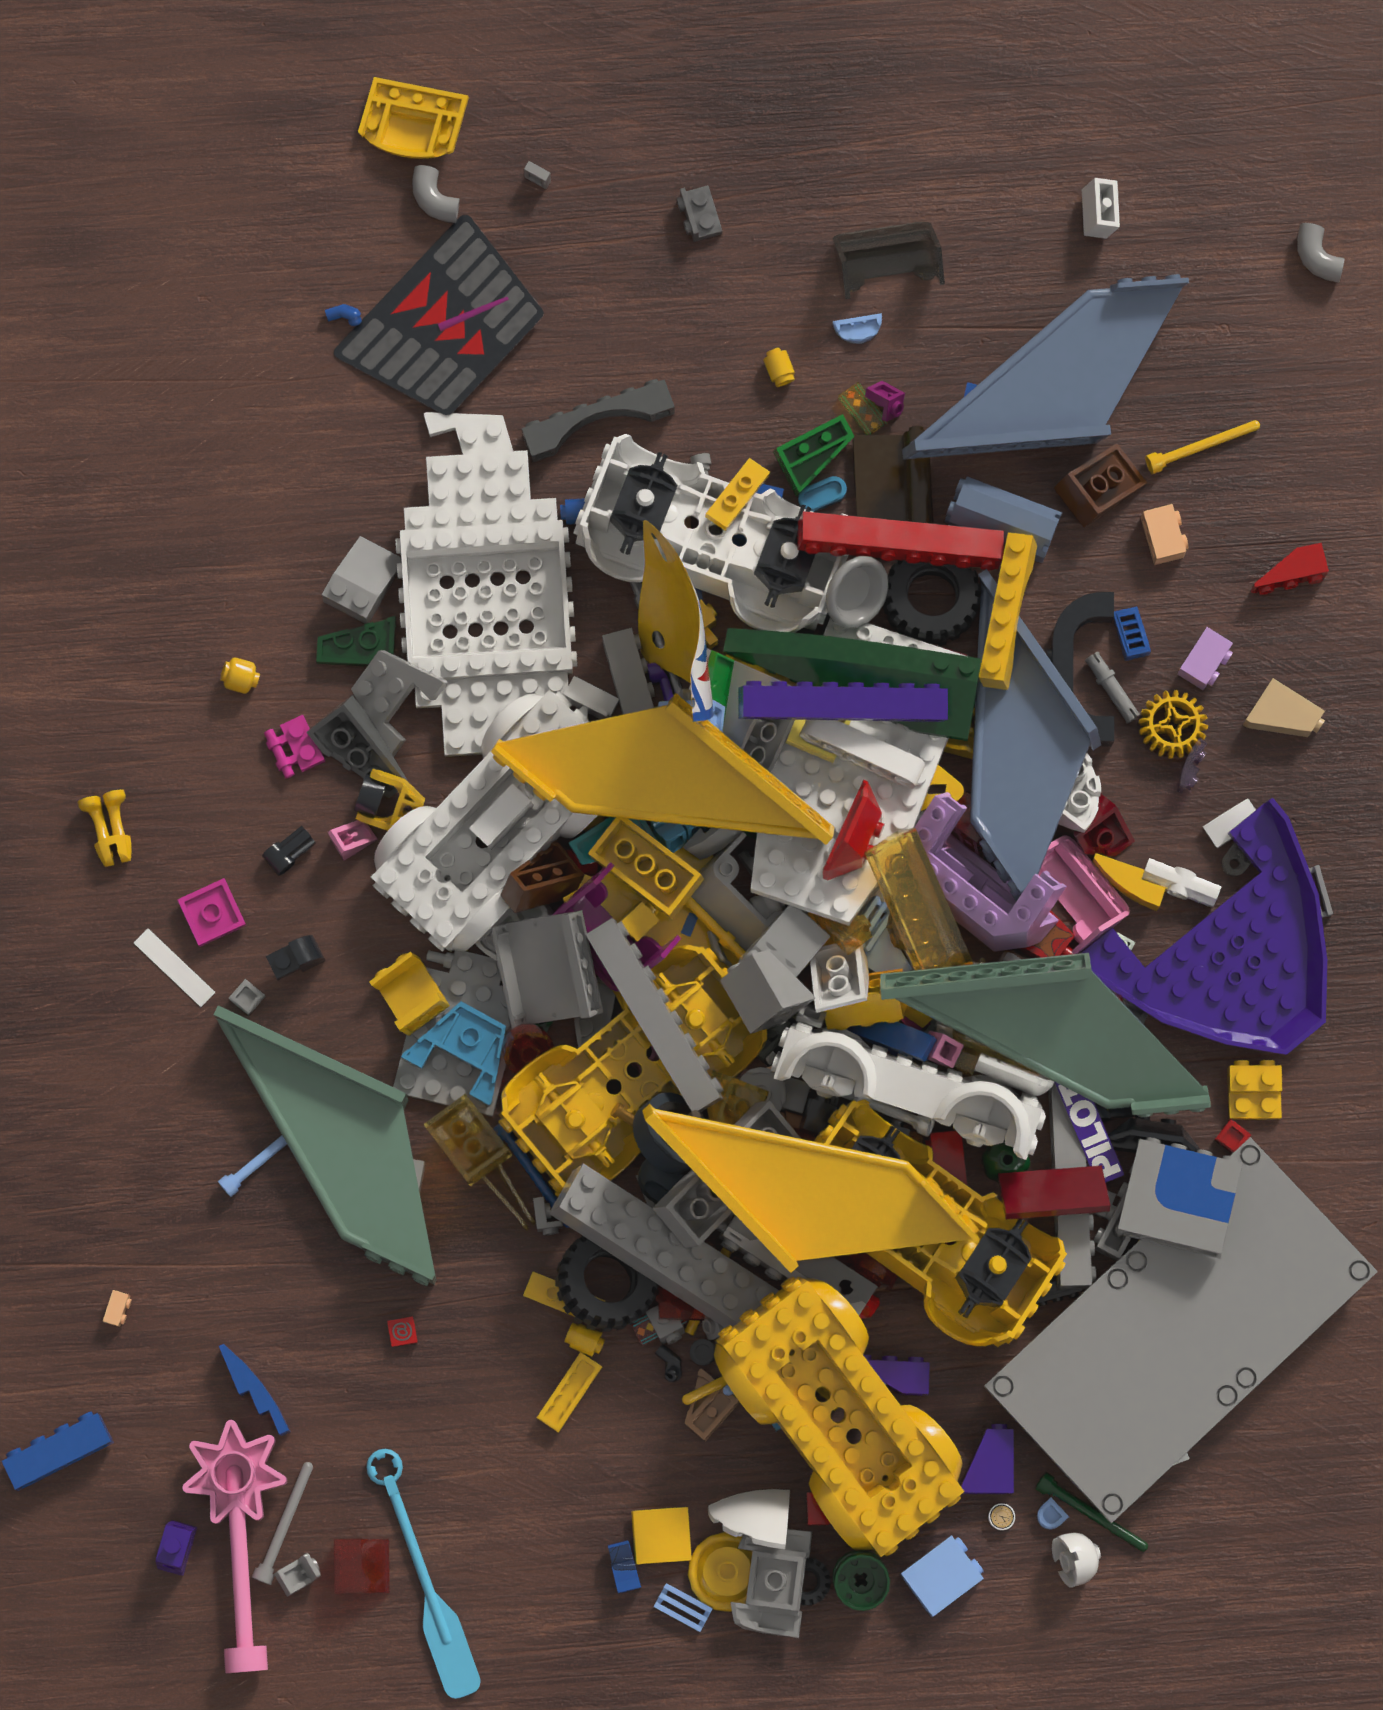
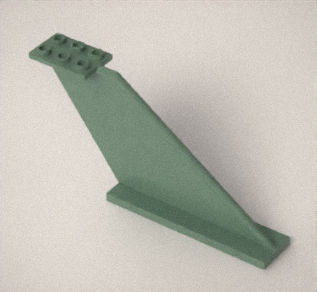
(1057, 1023)
(346, 1140)

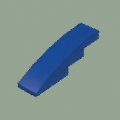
(897, 1038)
(247, 1382)

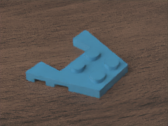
(470, 1038)

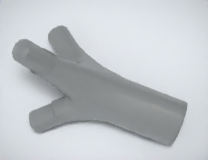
(717, 949)

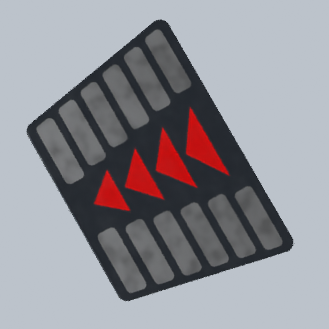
(402, 336)

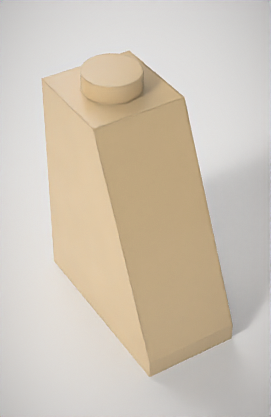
(1284, 712)

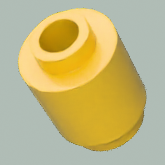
(779, 367)
(584, 1339)

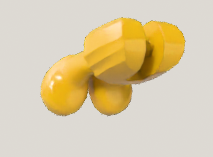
(93, 807)

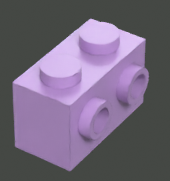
(1205, 659)

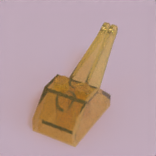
(473, 1148)

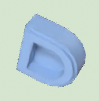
(1051, 1515)

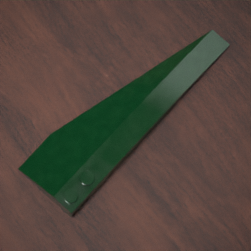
(867, 662)

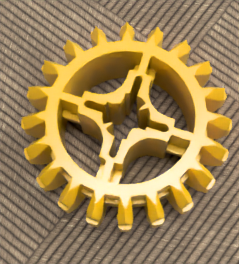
(1163, 728)

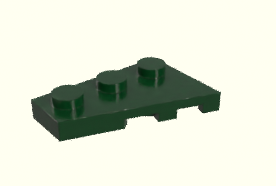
(357, 645)

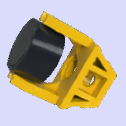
(371, 795)

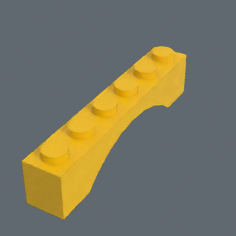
(1001, 635)

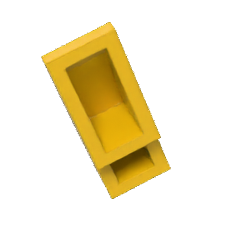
(1129, 881)

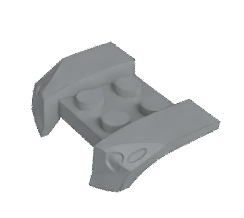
(774, 1586)

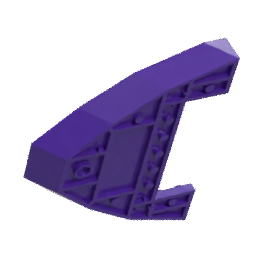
(1251, 966)

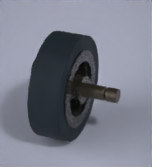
(651, 1143)

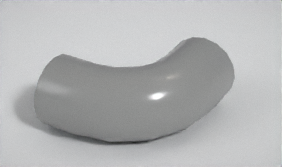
(429, 197)
(1313, 255)

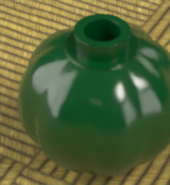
(993, 1161)

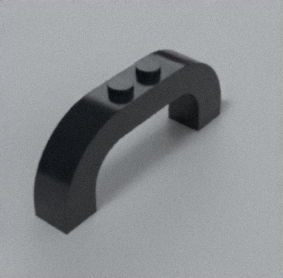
(1090, 608)

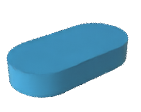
(823, 493)

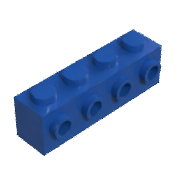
(57, 1451)

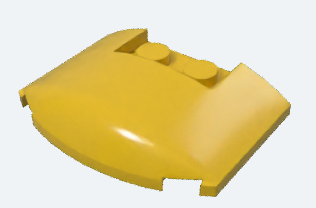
(412, 119)

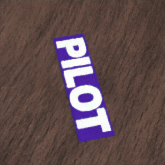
(1091, 1133)

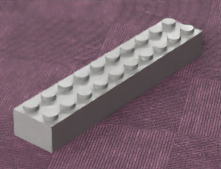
(645, 1243)

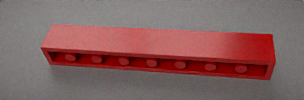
(900, 540)

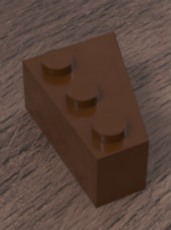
(542, 880)

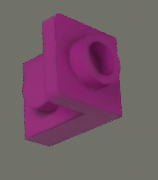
(887, 397)

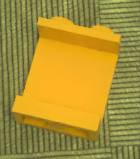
(410, 992)

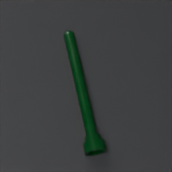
(1049, 1486)

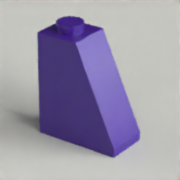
(992, 1463)

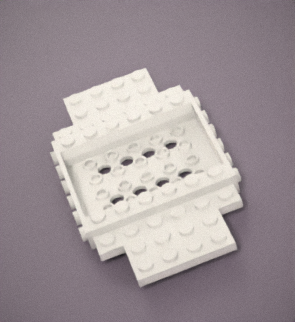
(483, 525)

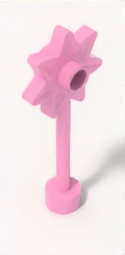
(234, 1478)

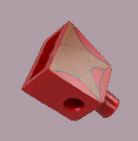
(1053, 944)

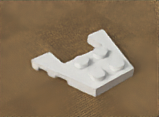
(474, 431)

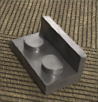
(700, 213)

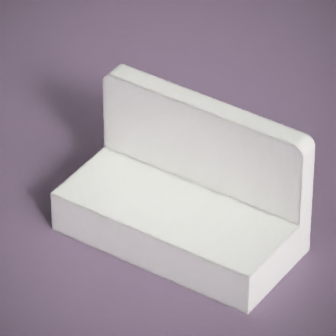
(594, 699)

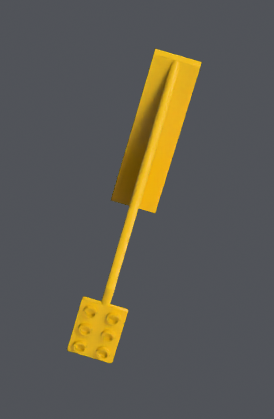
(659, 770)
(813, 1195)

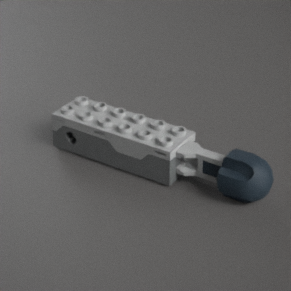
(737, 1237)

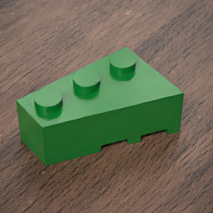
(811, 452)

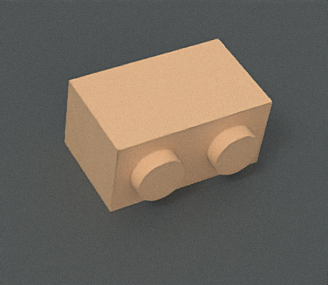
(1164, 534)

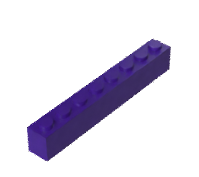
(842, 703)

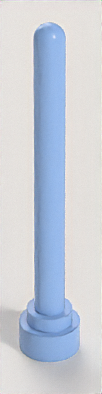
(232, 1182)

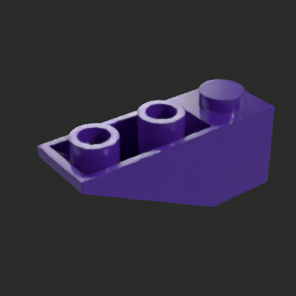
(903, 1376)

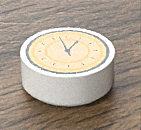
(1001, 1516)

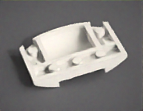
(1013, 1076)

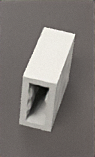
(502, 815)

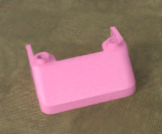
(1088, 893)

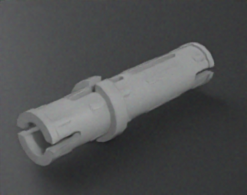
(1112, 687)

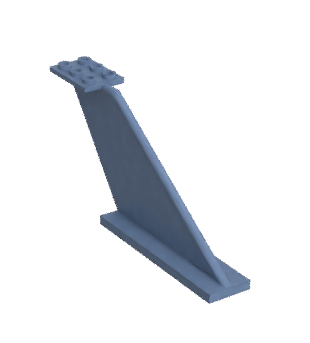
(1062, 379)
(1023, 754)

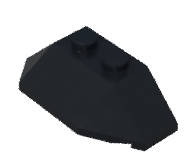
(1128, 1134)

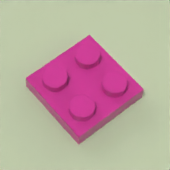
(211, 912)

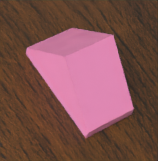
(351, 838)

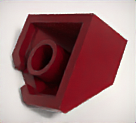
(1107, 832)

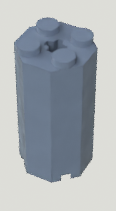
(995, 509)

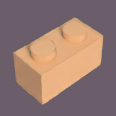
(116, 1308)

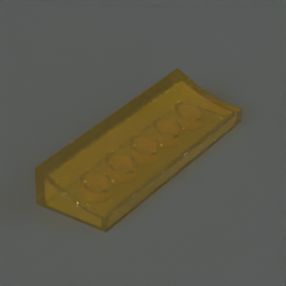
(917, 902)

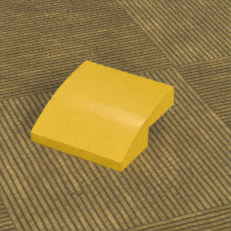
(661, 1535)

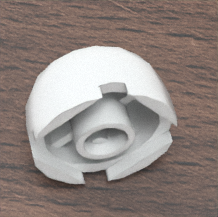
(1077, 1557)

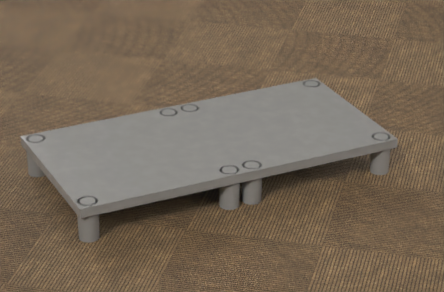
(1178, 1338)

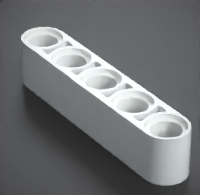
(864, 750)

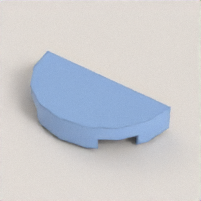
(858, 329)

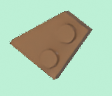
(710, 1411)

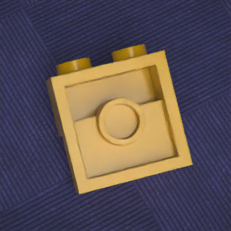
(1254, 1090)

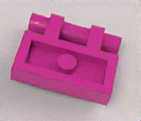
(303, 747)

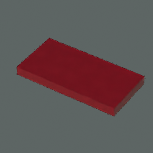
(1053, 1192)

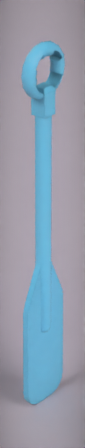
(440, 1622)

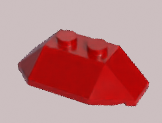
(856, 834)

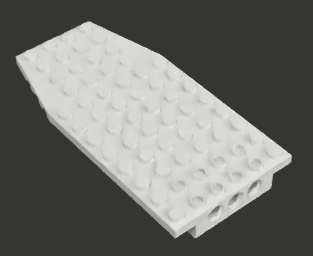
(791, 866)

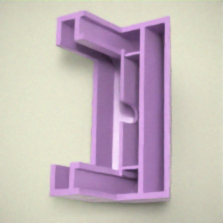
(976, 891)

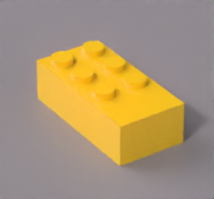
(646, 866)

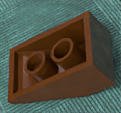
(1100, 485)

